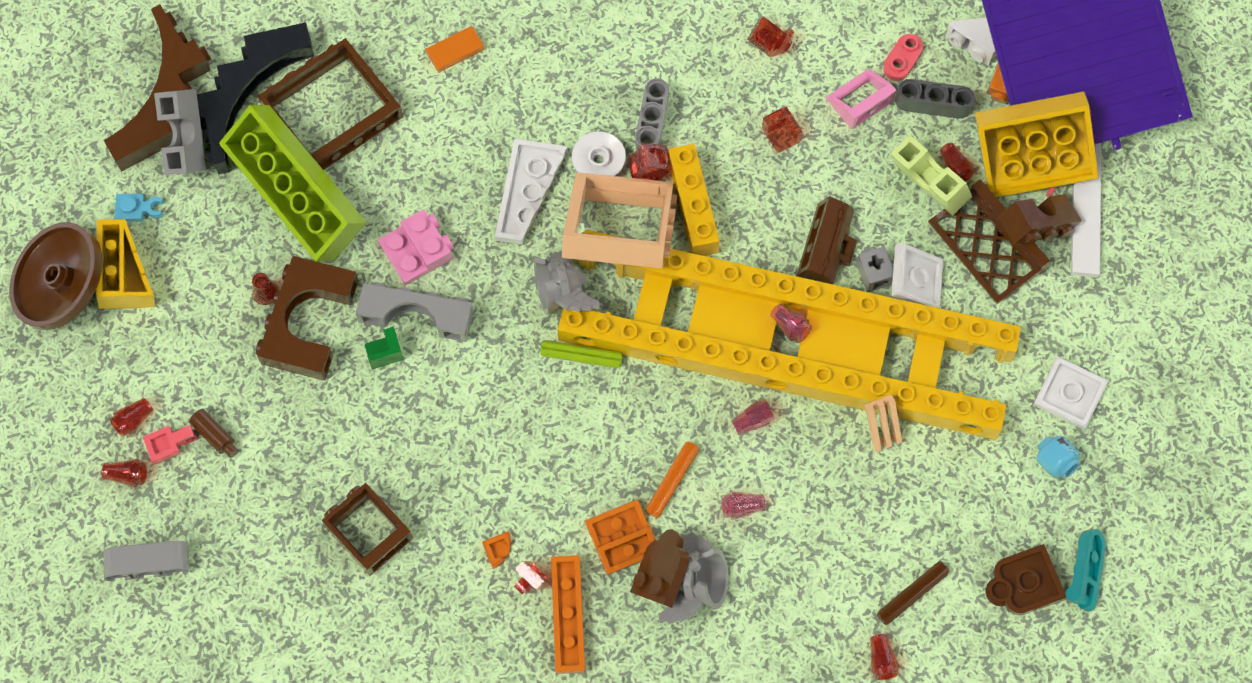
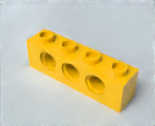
(693, 200)

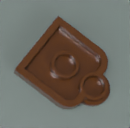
(662, 569)
(1025, 582)

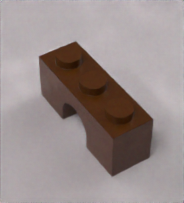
(1049, 220)

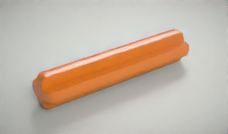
(672, 479)

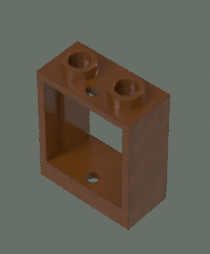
(387, 548)

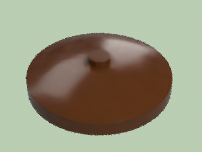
(55, 276)

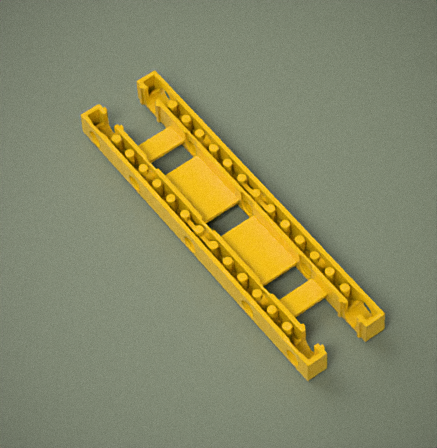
(834, 363)

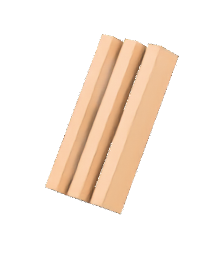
(894, 423)

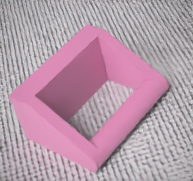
(869, 106)

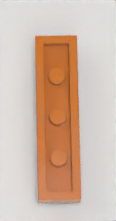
(567, 614)

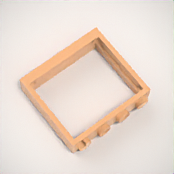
(619, 191)

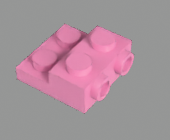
(416, 247)

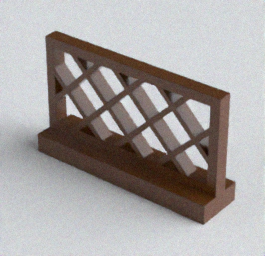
(991, 208)

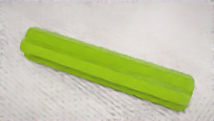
(581, 354)

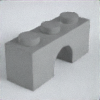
(186, 149)

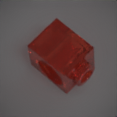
(650, 162)

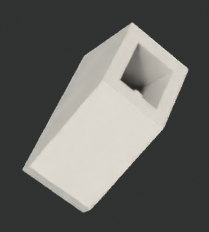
(973, 37)

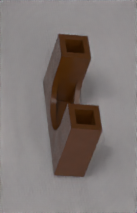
(303, 281)

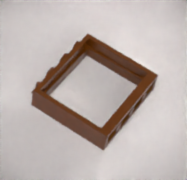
(360, 132)

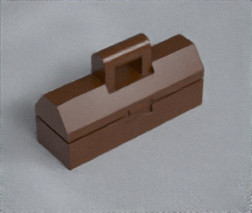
(825, 240)

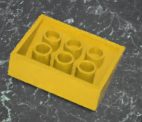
(1037, 144)

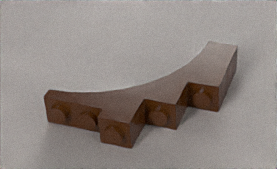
(180, 64)

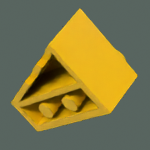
(122, 274)

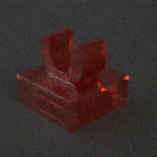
(531, 577)

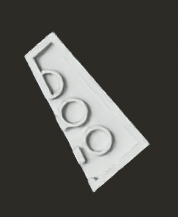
(526, 186)

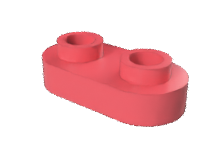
(904, 56)

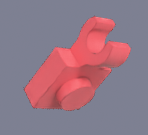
(165, 443)

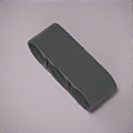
(946, 93)

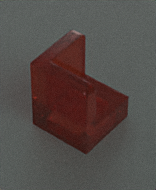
(782, 129)

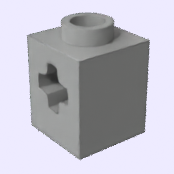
(873, 278)

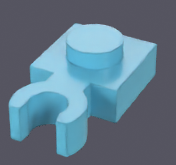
(134, 207)

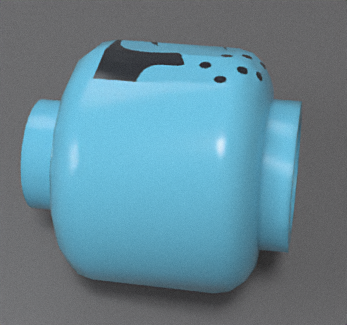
(1058, 456)

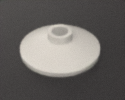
(598, 145)

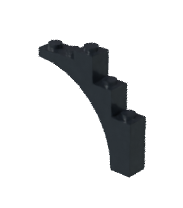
(263, 56)

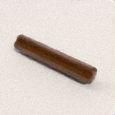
(912, 593)

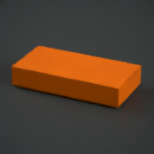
(454, 49)

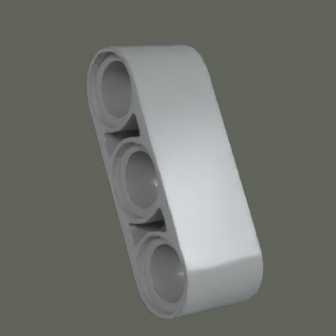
(652, 107)
(145, 559)

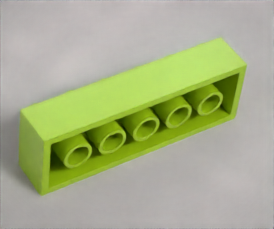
(292, 183)

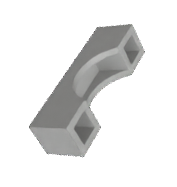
(381, 304)

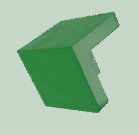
(385, 350)

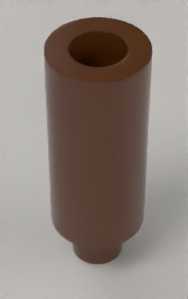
(213, 432)

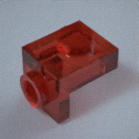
(770, 38)

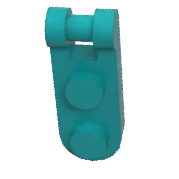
(1087, 570)

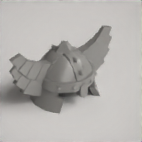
(561, 285)
(703, 581)

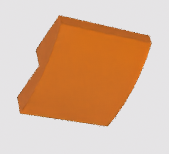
(620, 536)

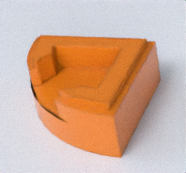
(497, 548)

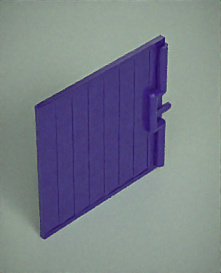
(1097, 47)

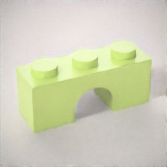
(937, 182)

